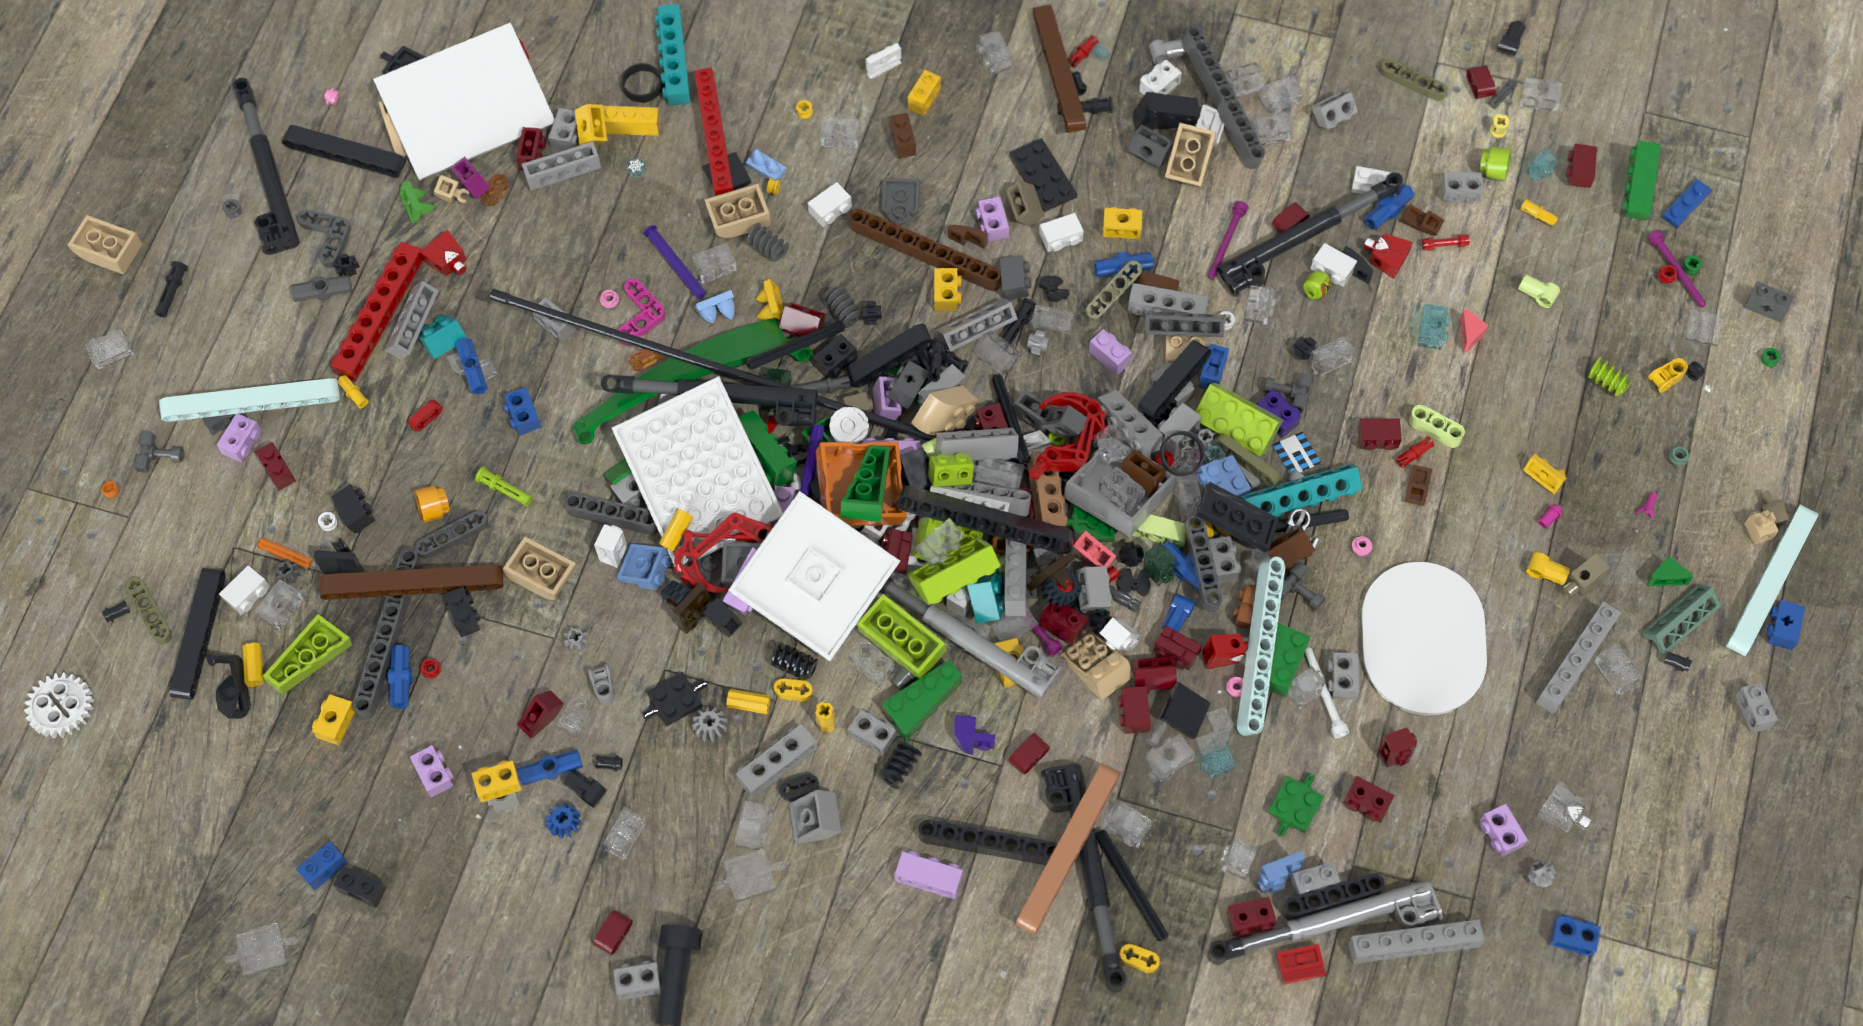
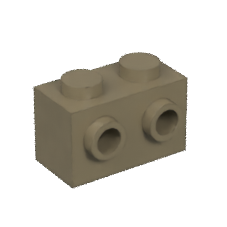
(1025, 203)

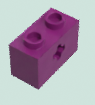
(470, 177)

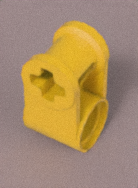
(1666, 376)

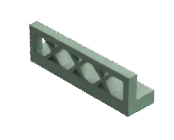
(1682, 612)

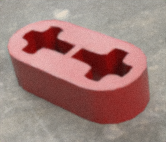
(425, 415)

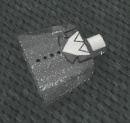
(1563, 809)

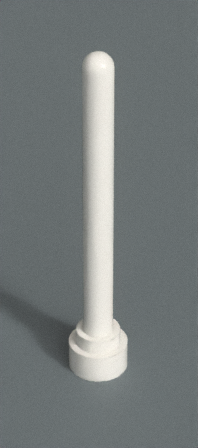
(1339, 728)

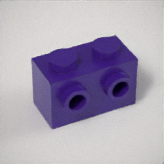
(1277, 405)

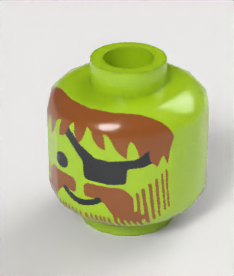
(1317, 285)

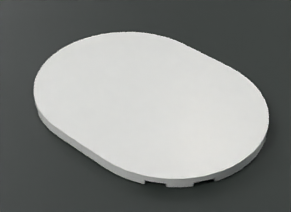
(1423, 638)

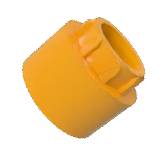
(431, 503)

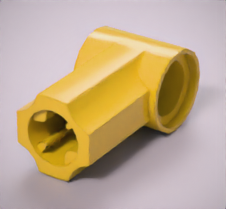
(1542, 567)

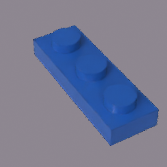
(1686, 203)

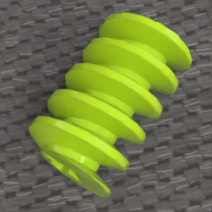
(1610, 377)

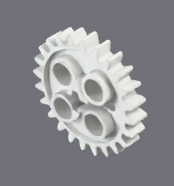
(43, 718)

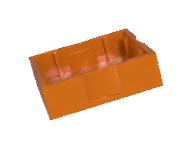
(836, 471)

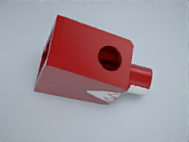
(1388, 253)
(445, 255)
(1223, 650)

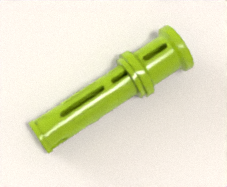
(497, 480)

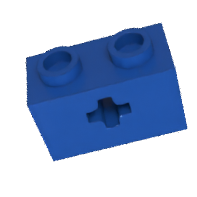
(1785, 624)
(322, 866)

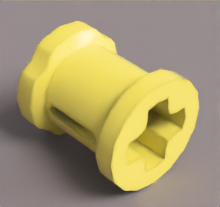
(1498, 125)

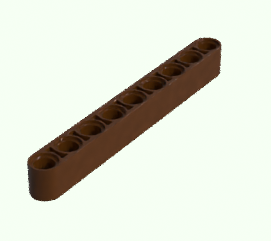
(1059, 68)
(920, 242)
(410, 582)

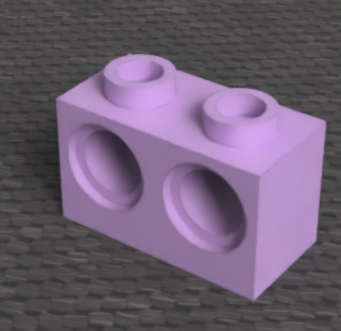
(994, 219)
(429, 772)
(1508, 828)

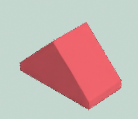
(1472, 329)

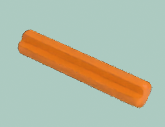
(284, 553)

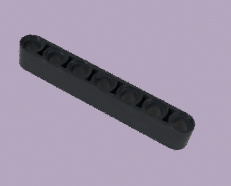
(344, 151)
(197, 634)
(981, 836)

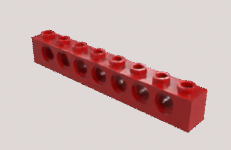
(713, 131)
(379, 319)

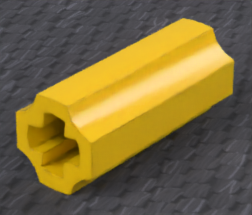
(675, 530)
(253, 664)
(748, 701)
(825, 717)

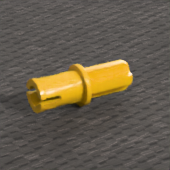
(1539, 212)
(352, 391)

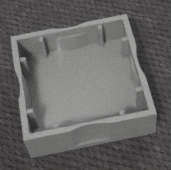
(1084, 493)

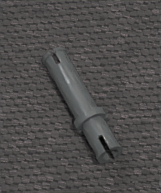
(826, 385)

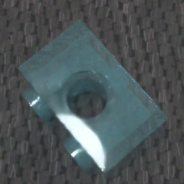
(1429, 336)

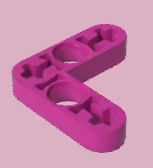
(646, 314)

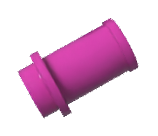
(1554, 511)

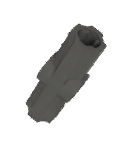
(313, 289)

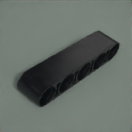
(889, 355)
(1174, 379)
(1341, 890)

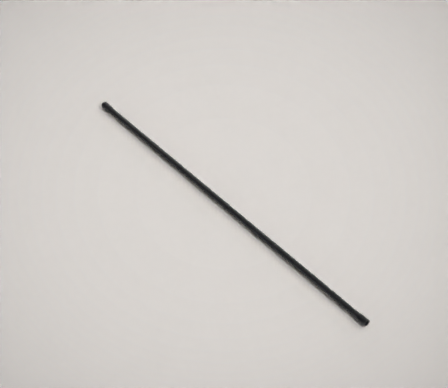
(508, 299)

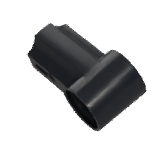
(1511, 40)
(589, 791)

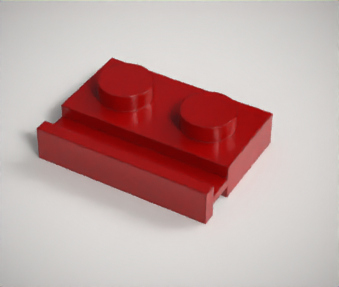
(1301, 964)

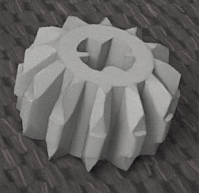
(701, 724)

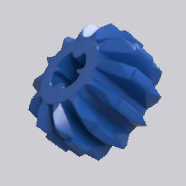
(567, 825)

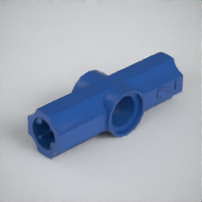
(1389, 208)
(1111, 266)
(473, 374)
(1184, 566)
(400, 677)
(536, 771)

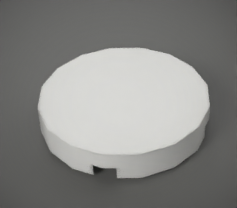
(849, 425)

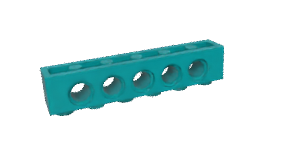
(672, 43)
(1350, 484)

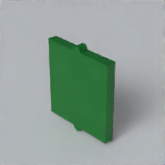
(618, 472)

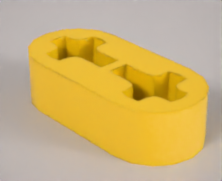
(792, 694)
(1141, 954)

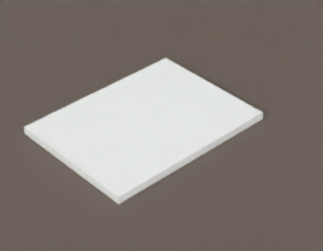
(464, 101)
(698, 461)

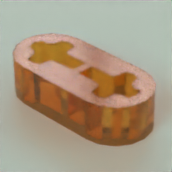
(496, 191)
(644, 359)

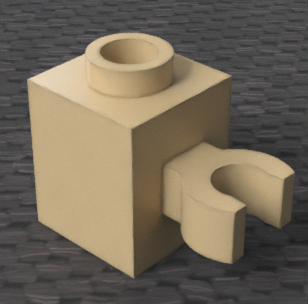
(449, 189)
(1761, 526)

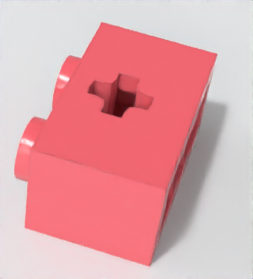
(1092, 551)

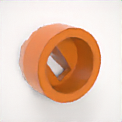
(110, 489)

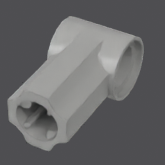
(1164, 50)

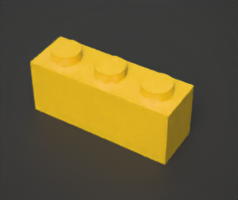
(632, 120)

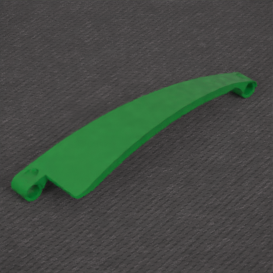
(728, 349)

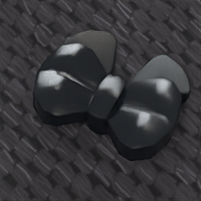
(1051, 284)
(1128, 584)

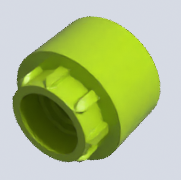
(1495, 162)

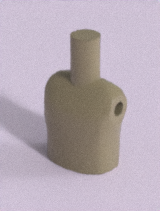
(1777, 507)

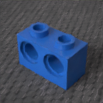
(1214, 367)
(519, 412)
(1574, 941)

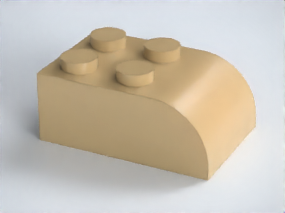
(1191, 154)
(738, 211)
(105, 244)
(945, 410)
(538, 569)

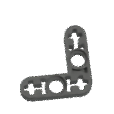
(330, 229)

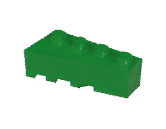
(1641, 180)
(772, 457)
(867, 491)
(921, 699)

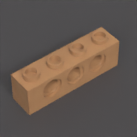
(1043, 500)

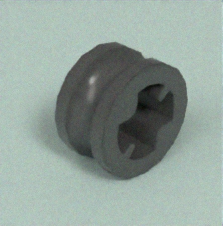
(230, 203)

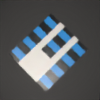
(1296, 453)

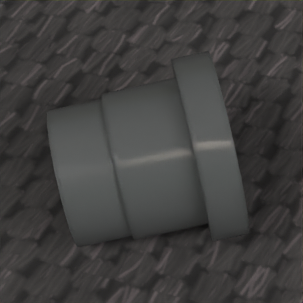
(902, 678)

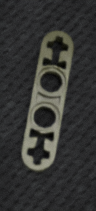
(1411, 82)
(1113, 290)
(1248, 460)
(146, 612)

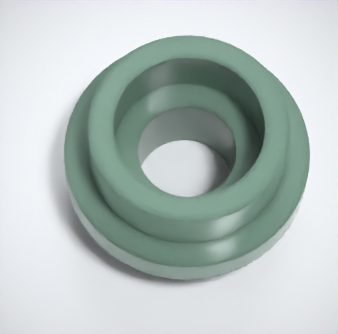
(1682, 452)

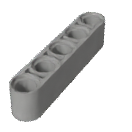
(1018, 499)

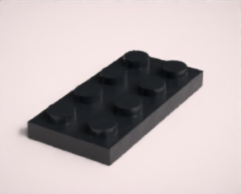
(1042, 170)
(1237, 517)

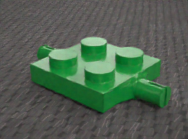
(1084, 521)
(1295, 804)

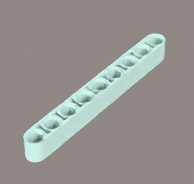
(249, 399)
(1772, 580)
(1264, 655)

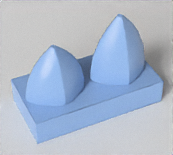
(765, 165)
(724, 303)

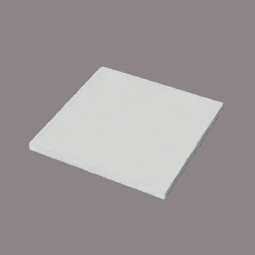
(814, 576)

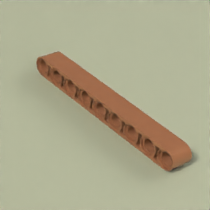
(1068, 849)

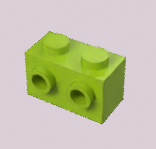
(950, 470)

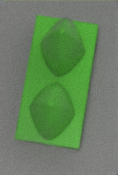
(410, 197)

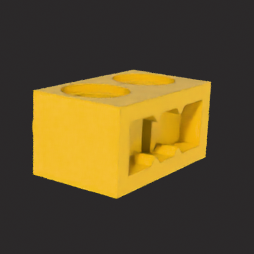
(924, 93)
(946, 289)
(497, 786)

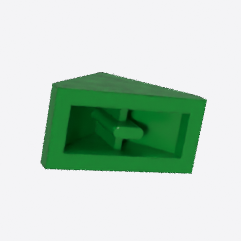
(1670, 574)

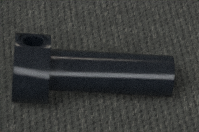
(679, 945)

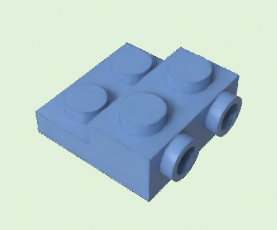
(1225, 474)
(645, 566)
(1274, 874)

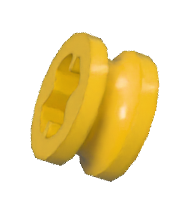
(809, 110)
(773, 186)

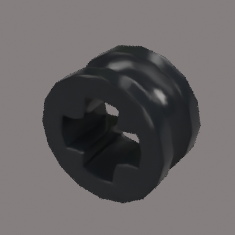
(1695, 371)
(341, 546)

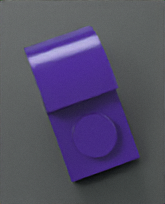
(967, 738)

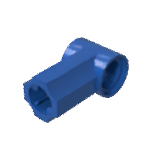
(1179, 610)

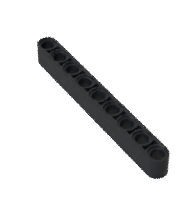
(976, 521)

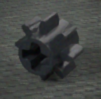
(347, 265)
(871, 312)
(1304, 347)
(1131, 554)
(1099, 620)

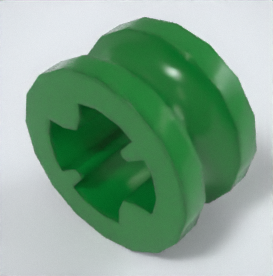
(1688, 269)
(1774, 361)

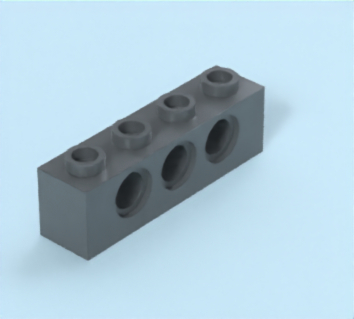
(1185, 324)

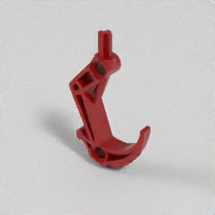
(1063, 457)
(750, 532)

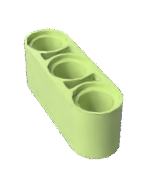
(1441, 434)
(1163, 530)

